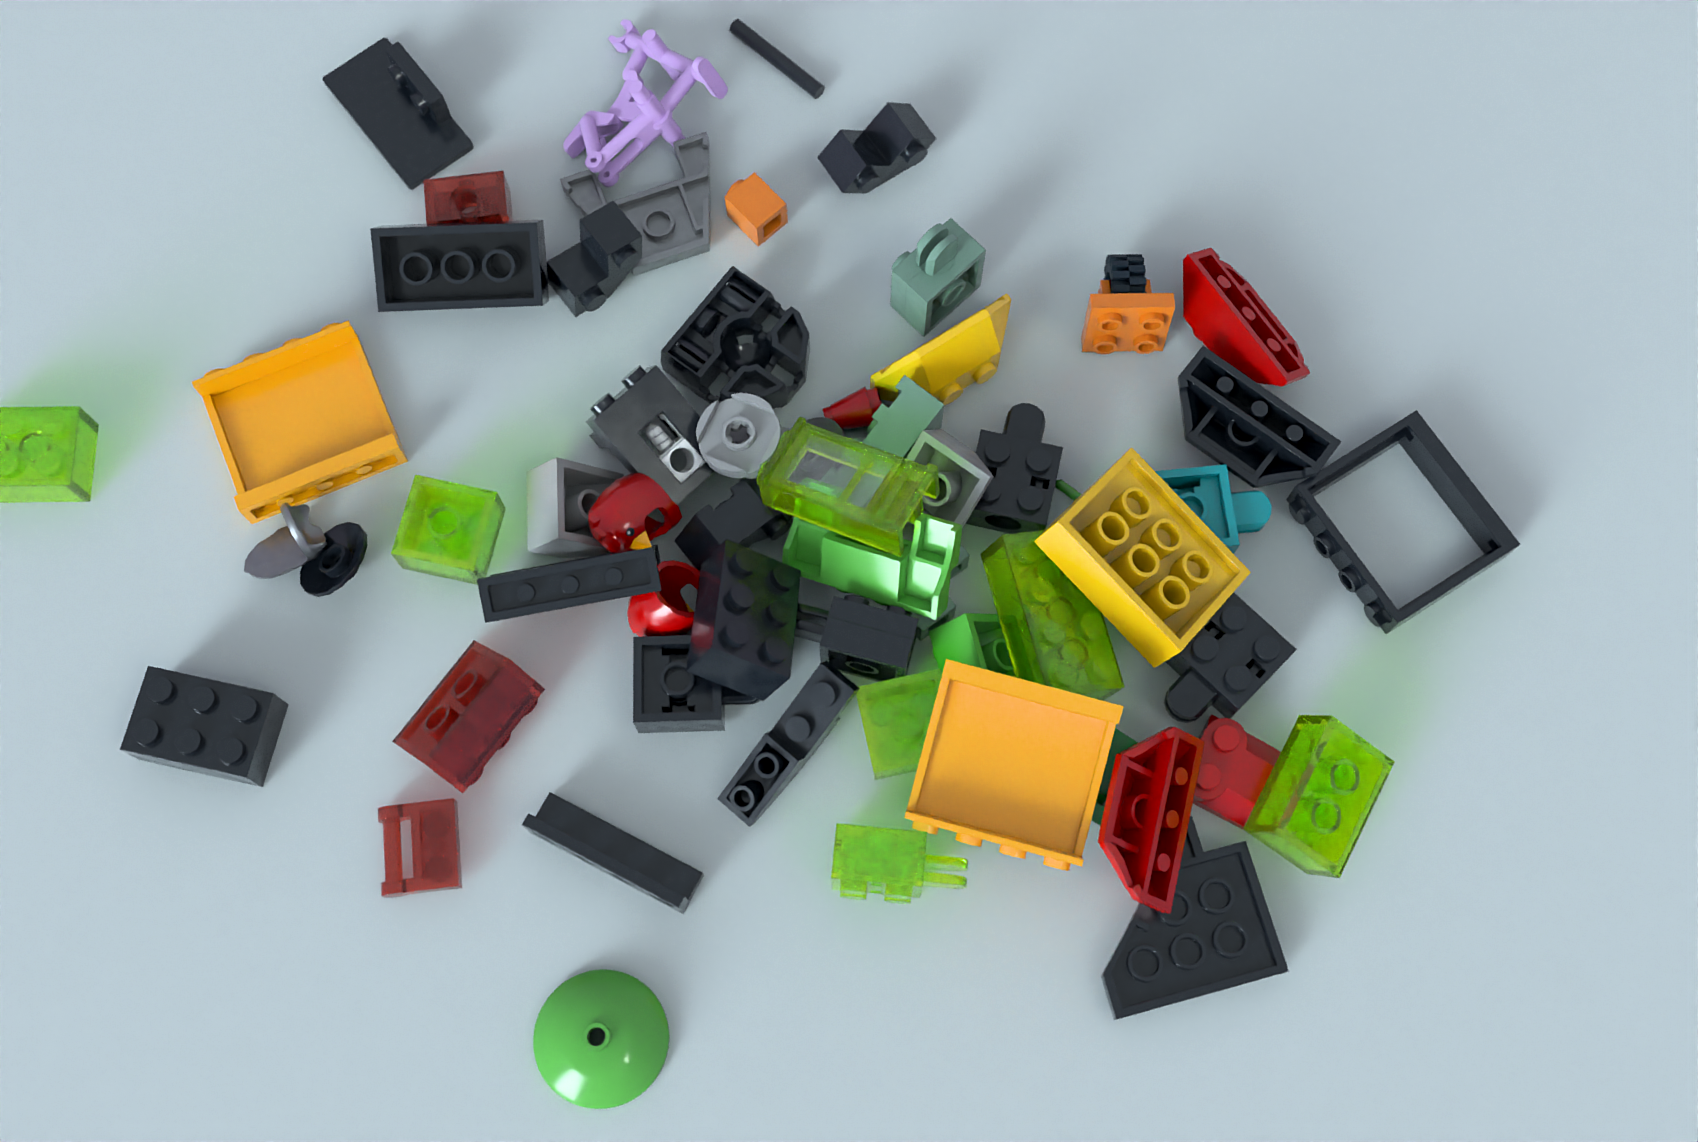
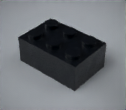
(744, 621)
(204, 726)

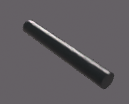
(777, 58)

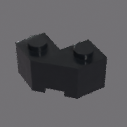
(872, 156)
(599, 262)
(737, 519)

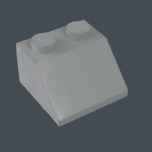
(960, 473)
(559, 506)

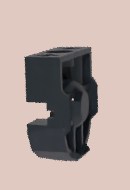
(749, 365)

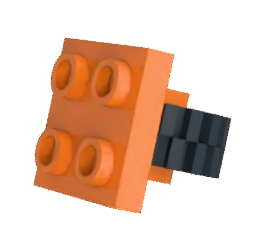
(1126, 311)

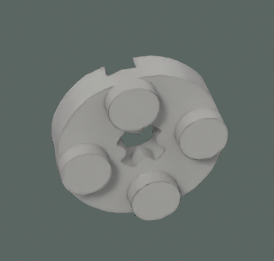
(731, 415)

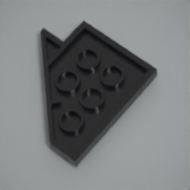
(1207, 943)

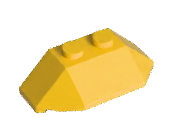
(953, 358)

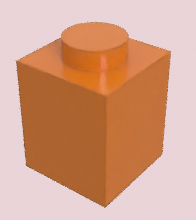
(755, 208)

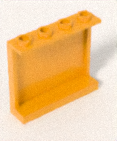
(300, 421)
(1012, 764)

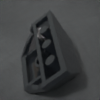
(1248, 425)

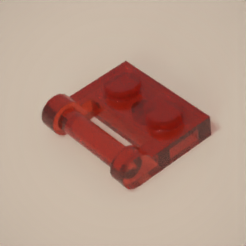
(433, 847)

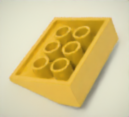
(1143, 558)

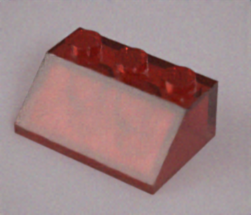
(469, 715)

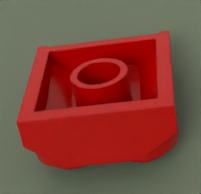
(1232, 770)

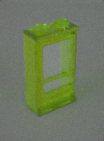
(846, 486)

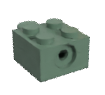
(936, 276)

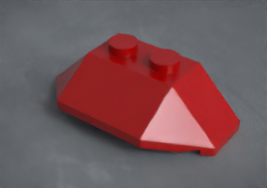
(1237, 322)
(1150, 814)

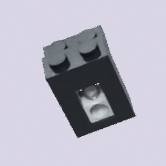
(621, 417)

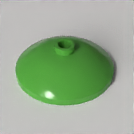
(632, 1047)

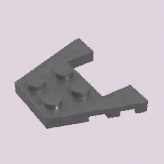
(669, 216)

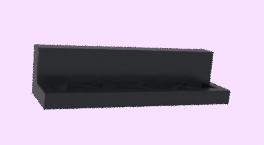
(615, 852)

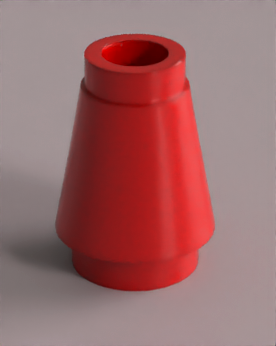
(855, 409)

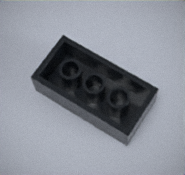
(460, 265)

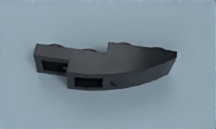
(789, 744)

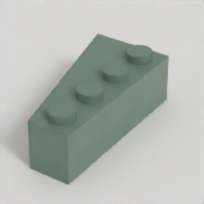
(900, 425)

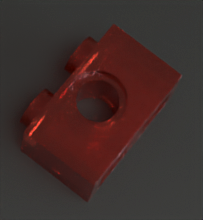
(450, 196)

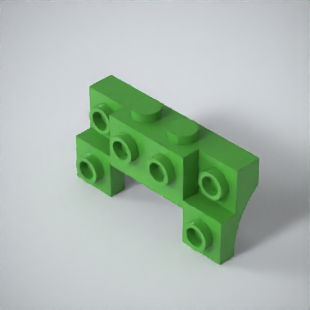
(914, 581)

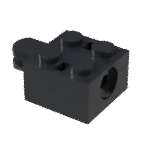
(1019, 467)
(860, 637)
(1223, 663)
(669, 696)

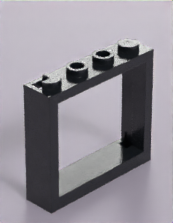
(1450, 484)

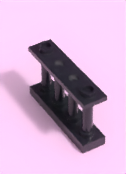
(569, 583)

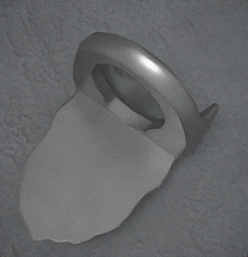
(288, 546)

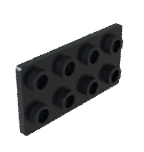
(399, 111)

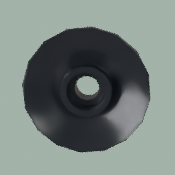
(337, 560)

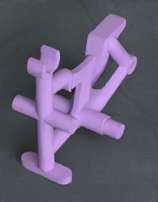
(646, 115)

